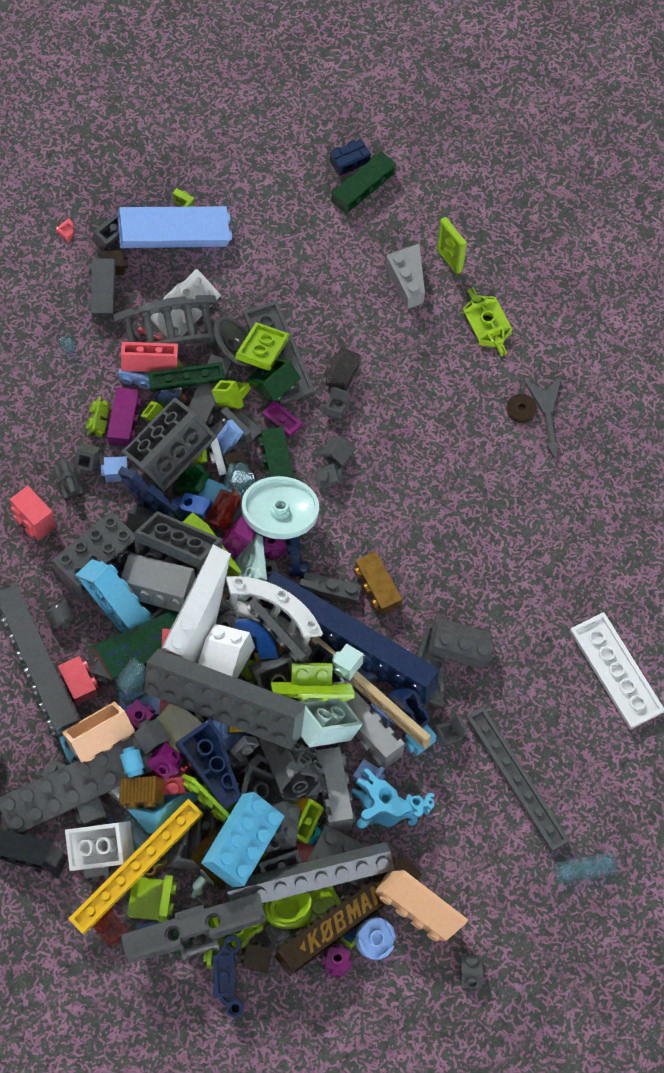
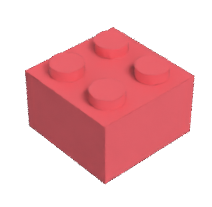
(32, 513)

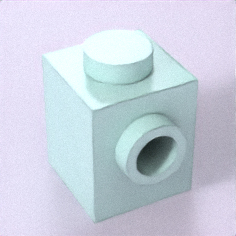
(347, 662)

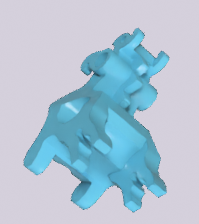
(384, 806)

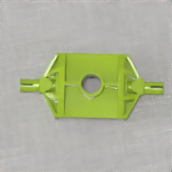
(492, 332)

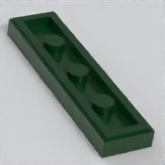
(186, 376)

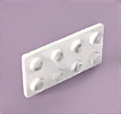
(194, 285)

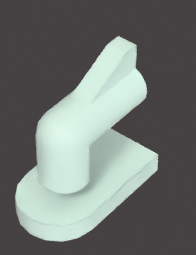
(199, 883)

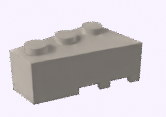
(407, 274)

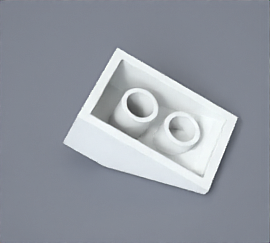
(226, 650)
(99, 845)

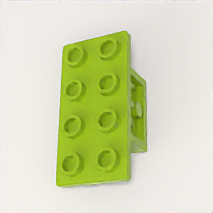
(313, 681)
(206, 798)

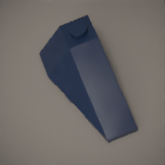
(209, 760)

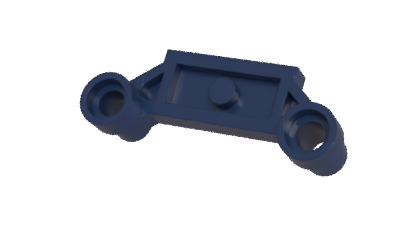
(297, 567)
(225, 976)

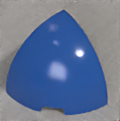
(262, 639)

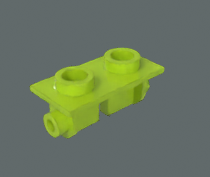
(95, 423)

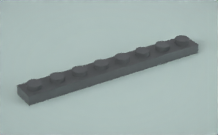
(517, 779)

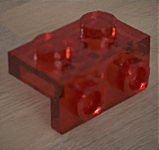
(223, 509)

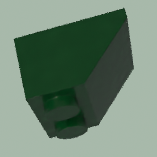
(275, 382)

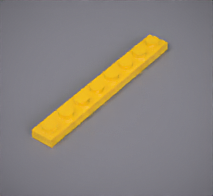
(136, 866)

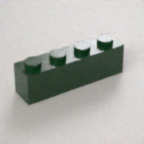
(363, 182)
(275, 453)

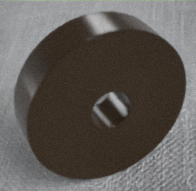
(518, 415)

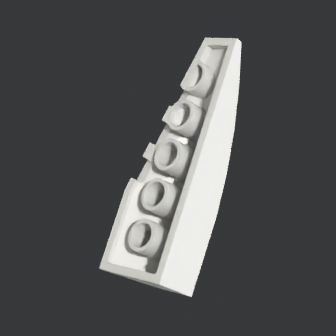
(200, 608)

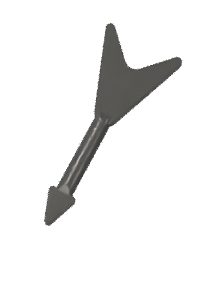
(546, 402)

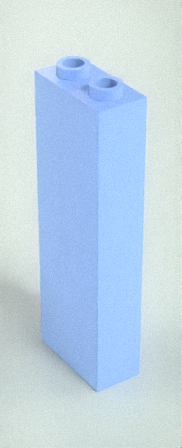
(173, 227)

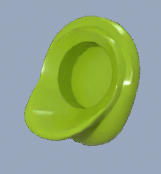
(290, 911)

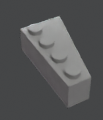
(336, 797)

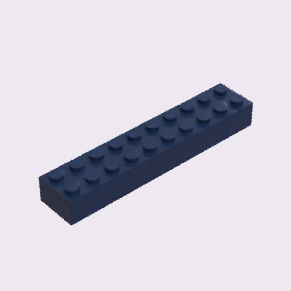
(380, 655)

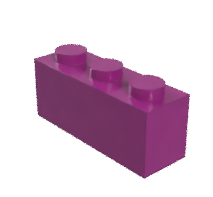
(124, 417)

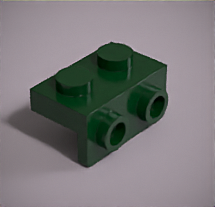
(191, 480)

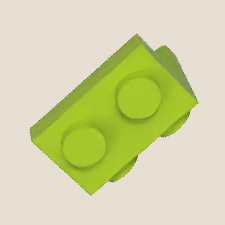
(152, 899)

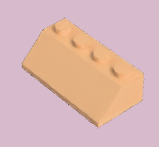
(420, 905)

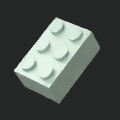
(328, 722)

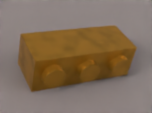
(377, 583)

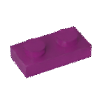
(281, 417)

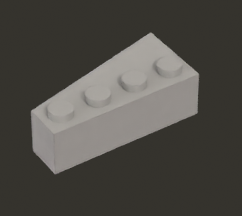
(374, 736)

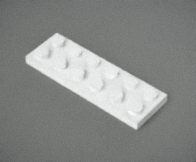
(617, 670)

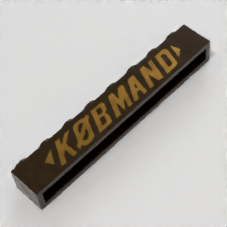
(337, 923)

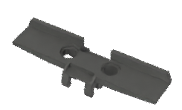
(154, 939)

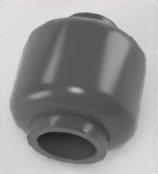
(59, 615)

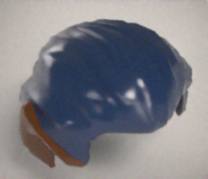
(164, 397)

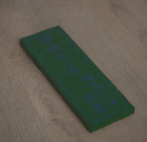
(137, 642)

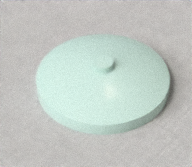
(280, 507)

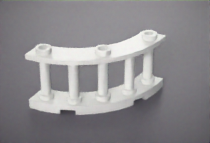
(294, 608)

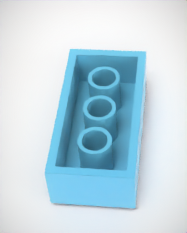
(113, 595)
(243, 839)

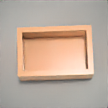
(98, 732)

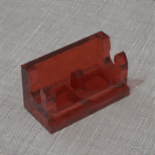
(110, 928)

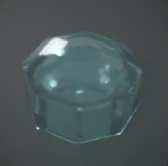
(67, 345)

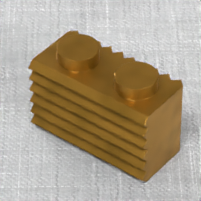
(141, 791)

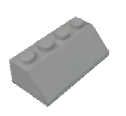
(158, 581)

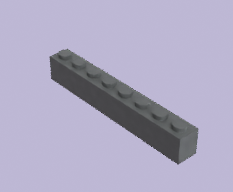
(316, 874)

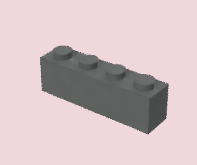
(203, 400)

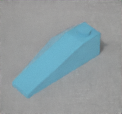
(153, 818)

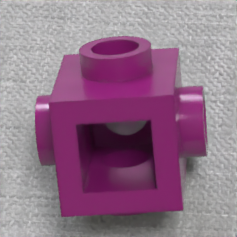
(274, 548)
(138, 713)
(165, 761)
(335, 968)

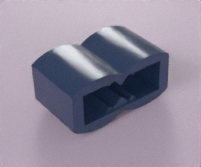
(410, 703)

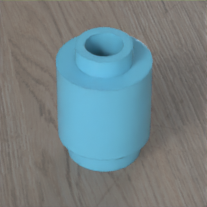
(132, 762)

